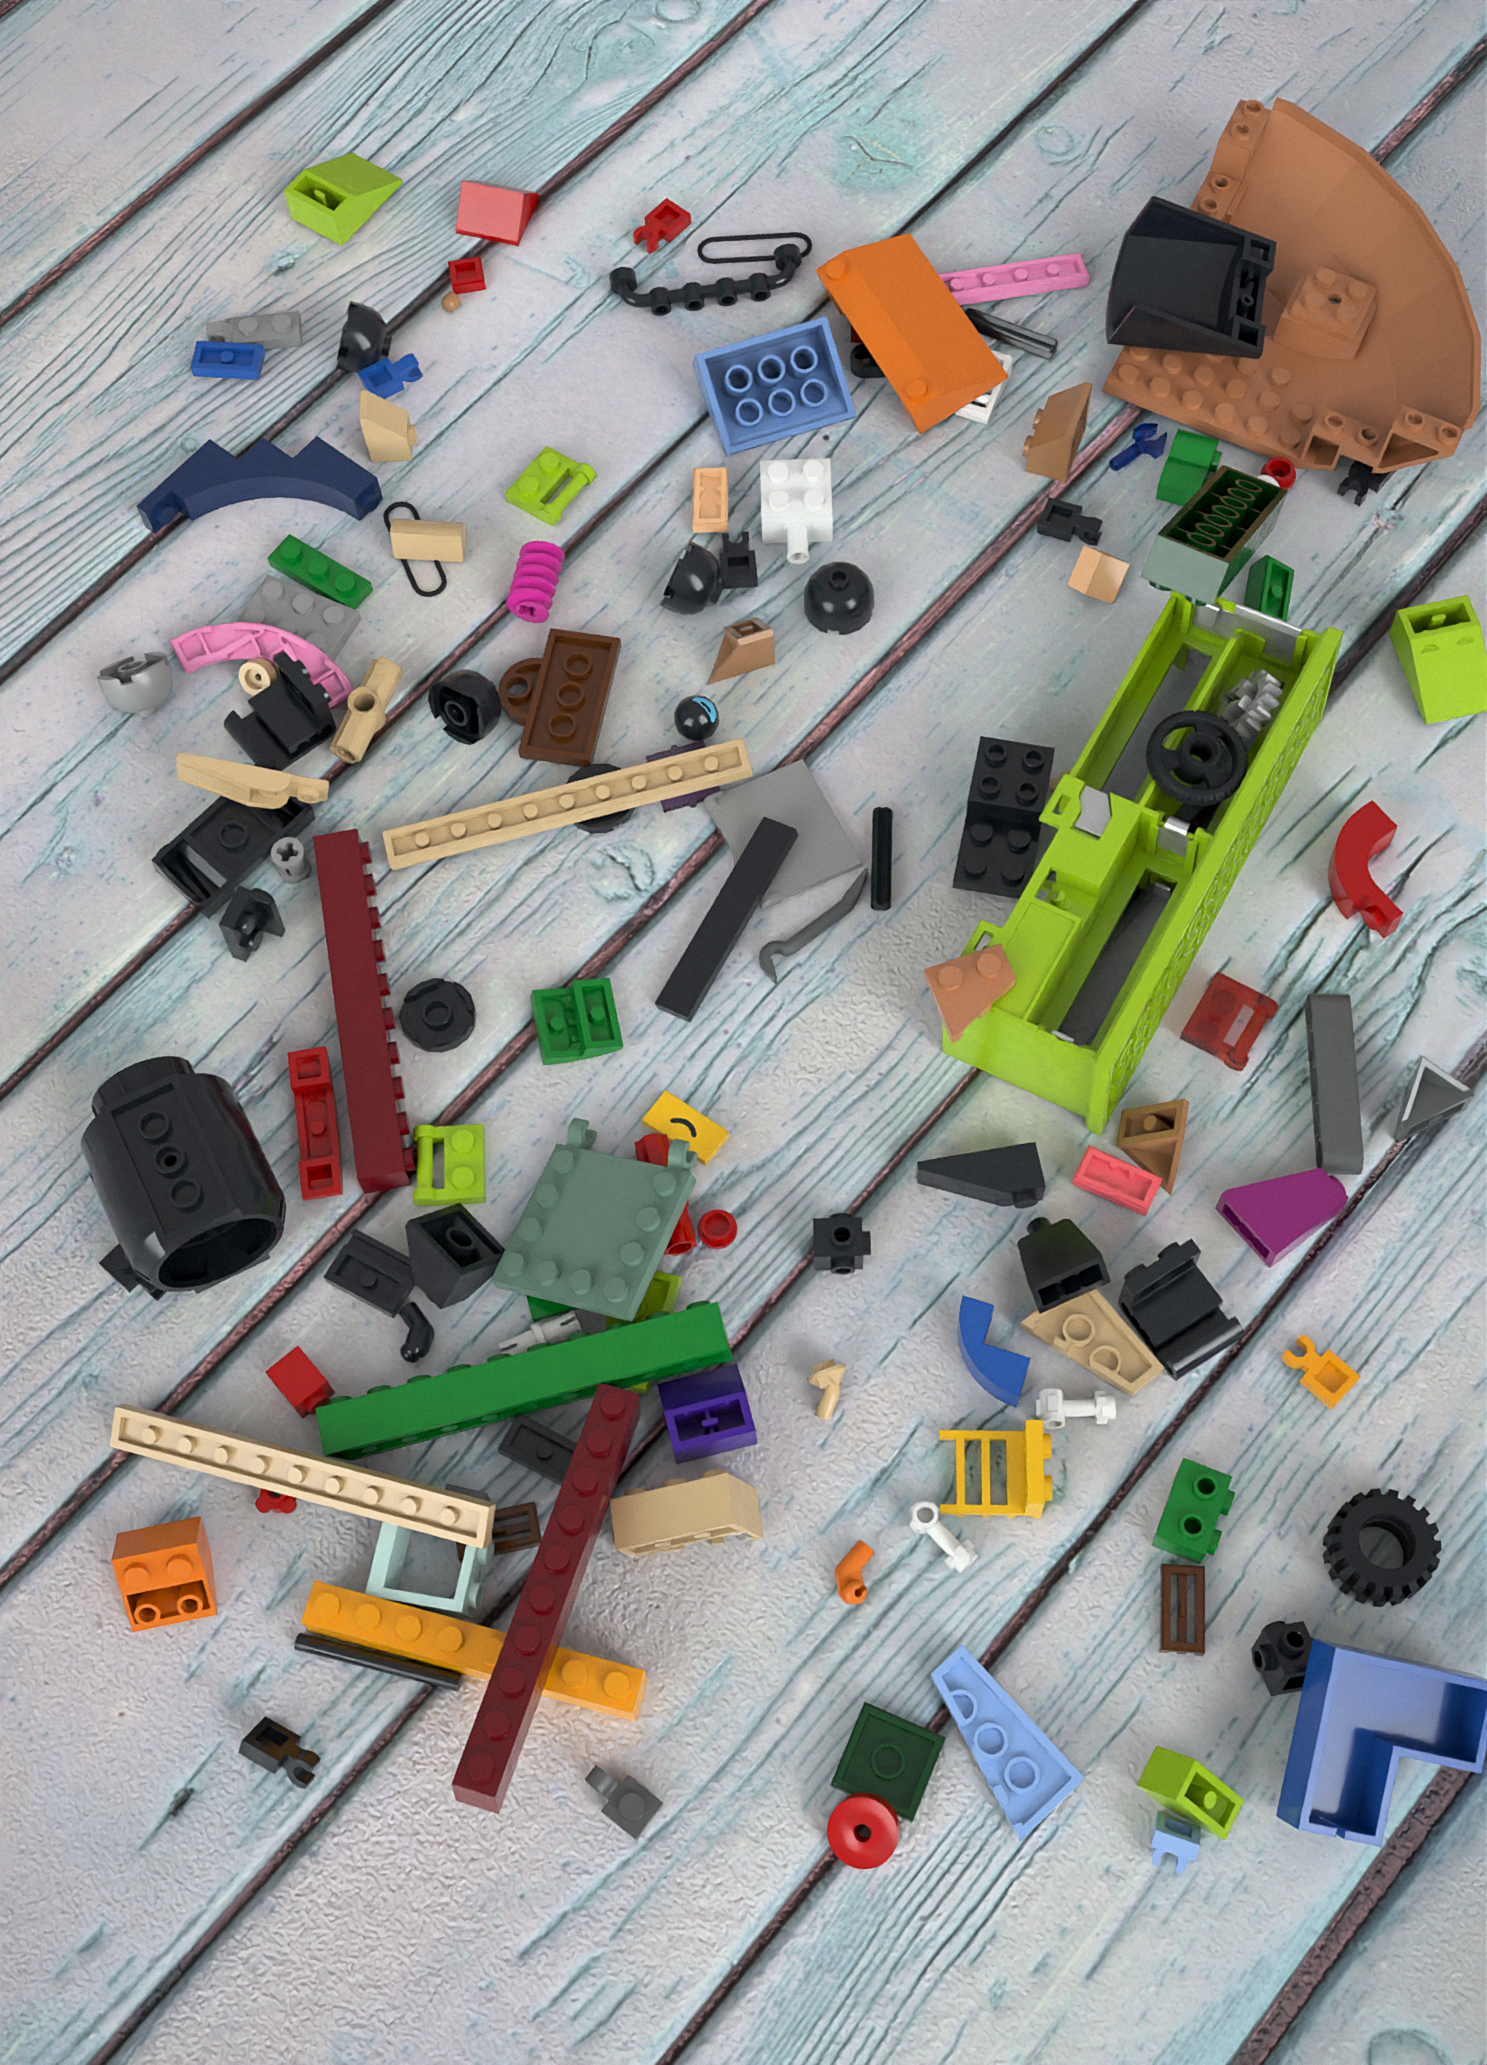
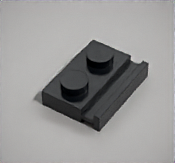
(372, 1273)

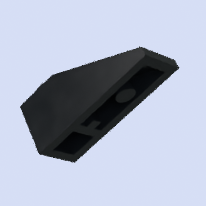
(994, 1175)

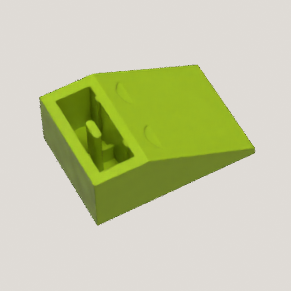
(339, 195)
(1442, 658)

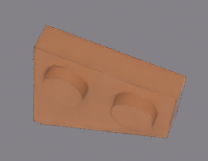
(969, 986)

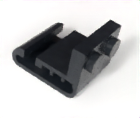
(285, 719)
(1177, 1310)

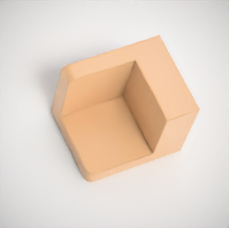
(1098, 574)

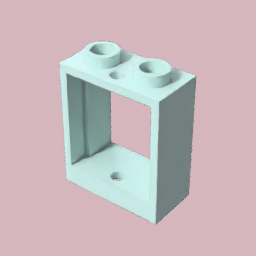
(388, 1567)

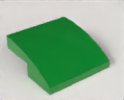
(576, 1021)

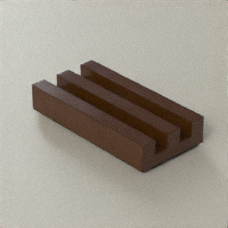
(515, 1544)
(1181, 1645)

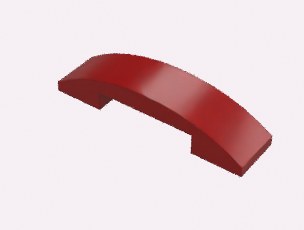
(316, 1123)

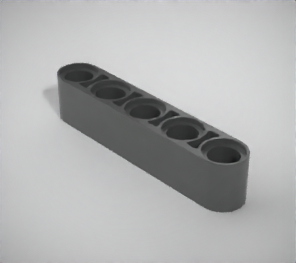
(1334, 1084)

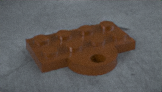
(563, 696)

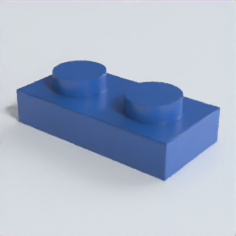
(228, 360)

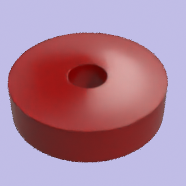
(852, 1847)

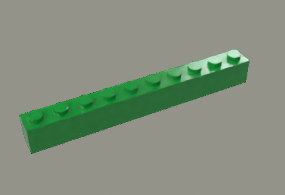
(523, 1382)

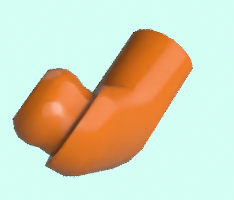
(849, 1574)

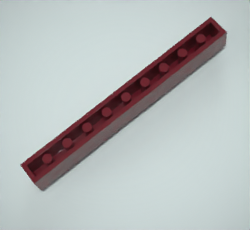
(362, 1012)
(546, 1601)

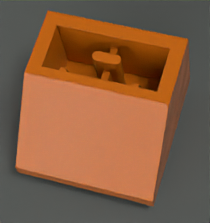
(165, 1573)

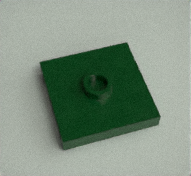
(888, 1760)

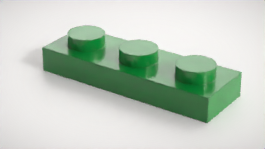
(319, 573)

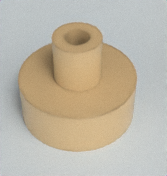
(257, 675)

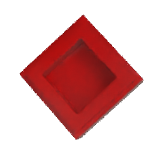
(467, 275)

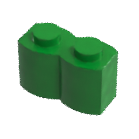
(1187, 467)

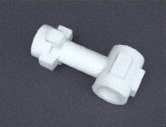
(1054, 1409)
(926, 1521)

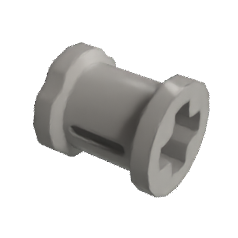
(286, 859)

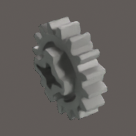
(1249, 703)

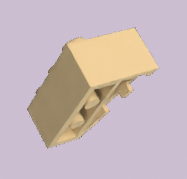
(685, 1514)

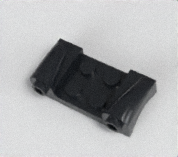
(226, 847)

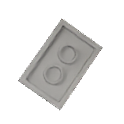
(303, 614)

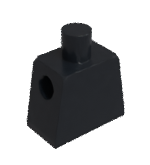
(1060, 1262)

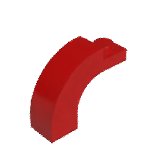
(1348, 874)

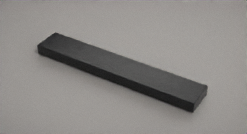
(726, 919)

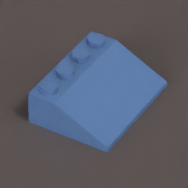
(774, 386)

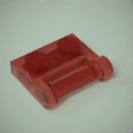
(1218, 1013)

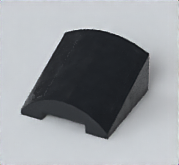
(1189, 284)

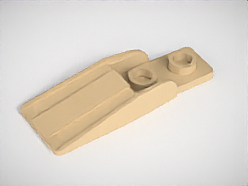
(248, 783)

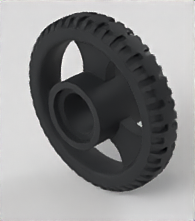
(1189, 770)

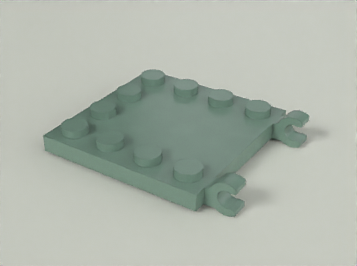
(596, 1226)

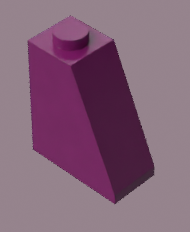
(1282, 1211)

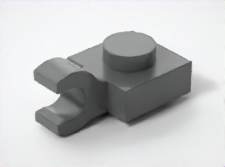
(628, 1805)

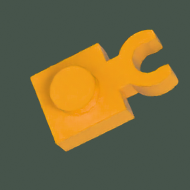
(1324, 1376)

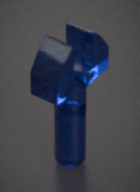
(1152, 447)

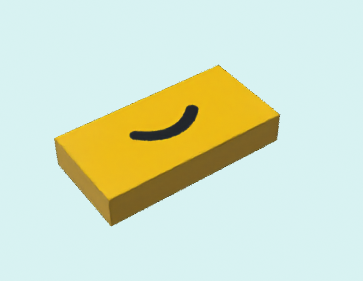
(684, 1123)

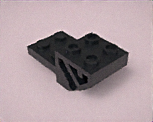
(1003, 817)

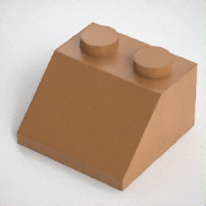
(1058, 433)

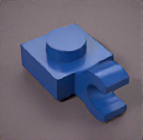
(386, 378)

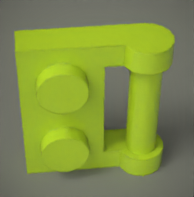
(543, 479)
(462, 1165)

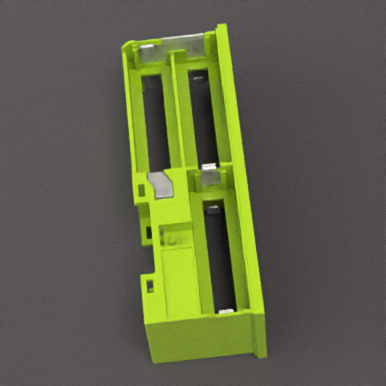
(1116, 844)

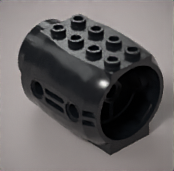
(181, 1175)

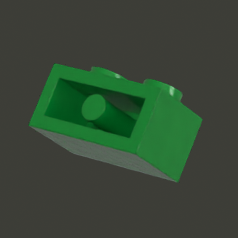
(1193, 1511)

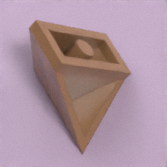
(743, 650)
(1155, 1138)

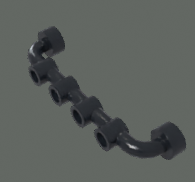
(786, 258)

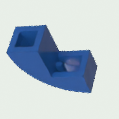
(993, 1368)

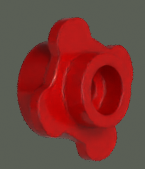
(277, 1504)

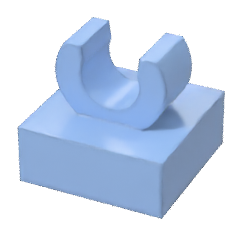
(1175, 1838)

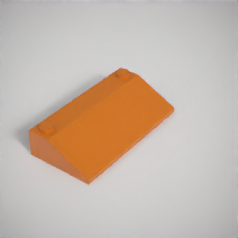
(912, 328)

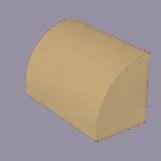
(428, 540)

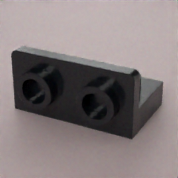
(247, 918)

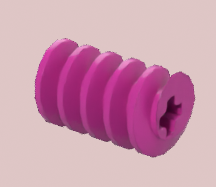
(535, 581)

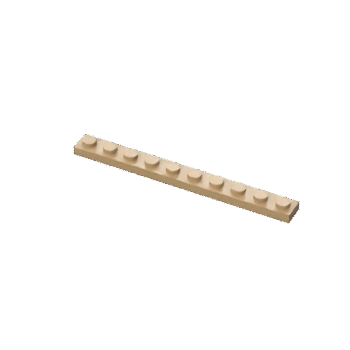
(567, 804)
(304, 1475)

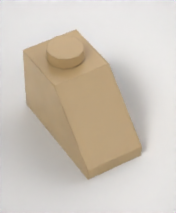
(386, 429)

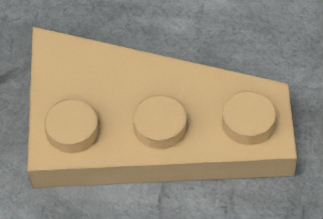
(1097, 1340)

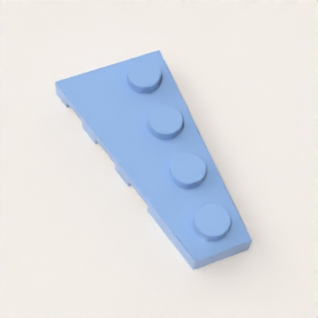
(1010, 1749)

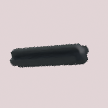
(1012, 334)
(881, 858)

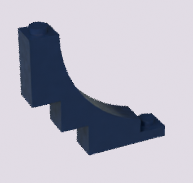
(219, 479)

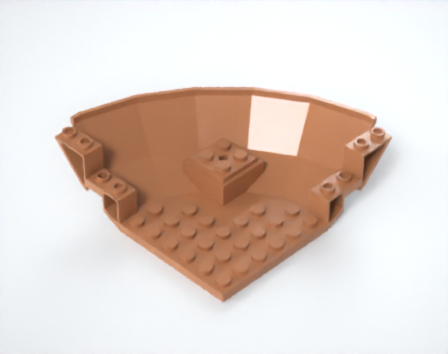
(1368, 378)

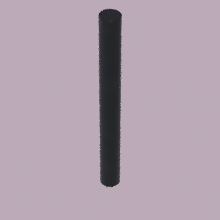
(378, 1662)

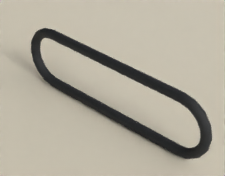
(750, 237)
(404, 561)

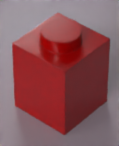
(300, 1382)

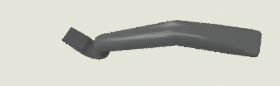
(813, 929)

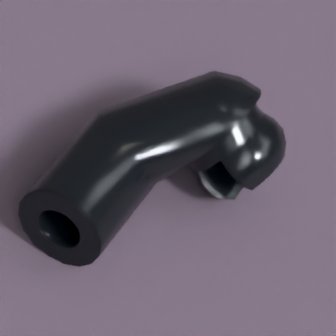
(419, 1335)

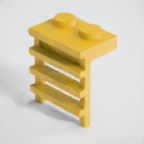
(1025, 1479)

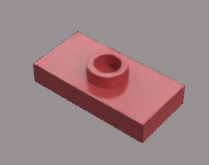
(1117, 1181)

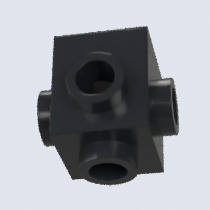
(840, 1243)
(1282, 1656)

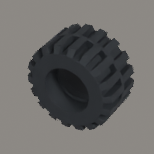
(1405, 1524)

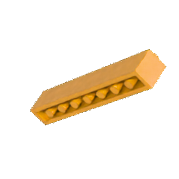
(466, 1648)

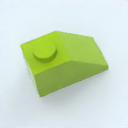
(1190, 1791)

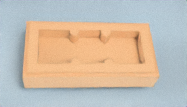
(710, 500)

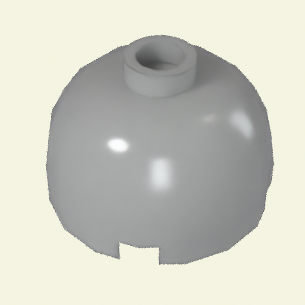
(137, 684)

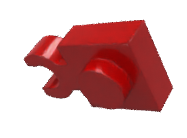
(663, 222)

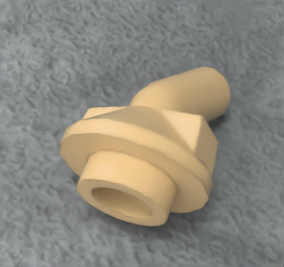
(827, 1377)

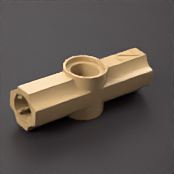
(359, 726)

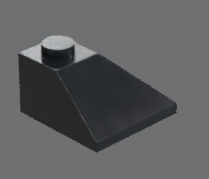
(451, 1254)

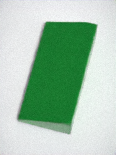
(1269, 587)

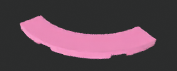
(256, 640)

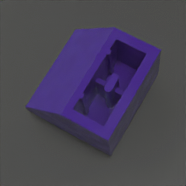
(707, 1414)

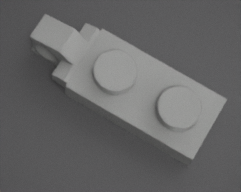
(271, 330)

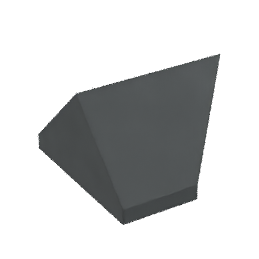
(1430, 1099)

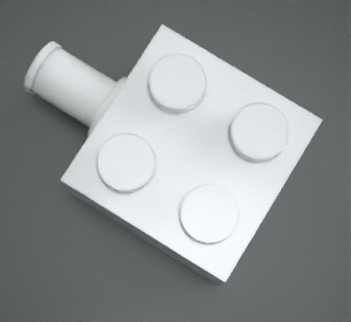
(796, 504)

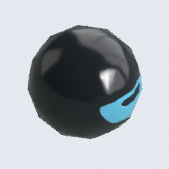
(696, 717)

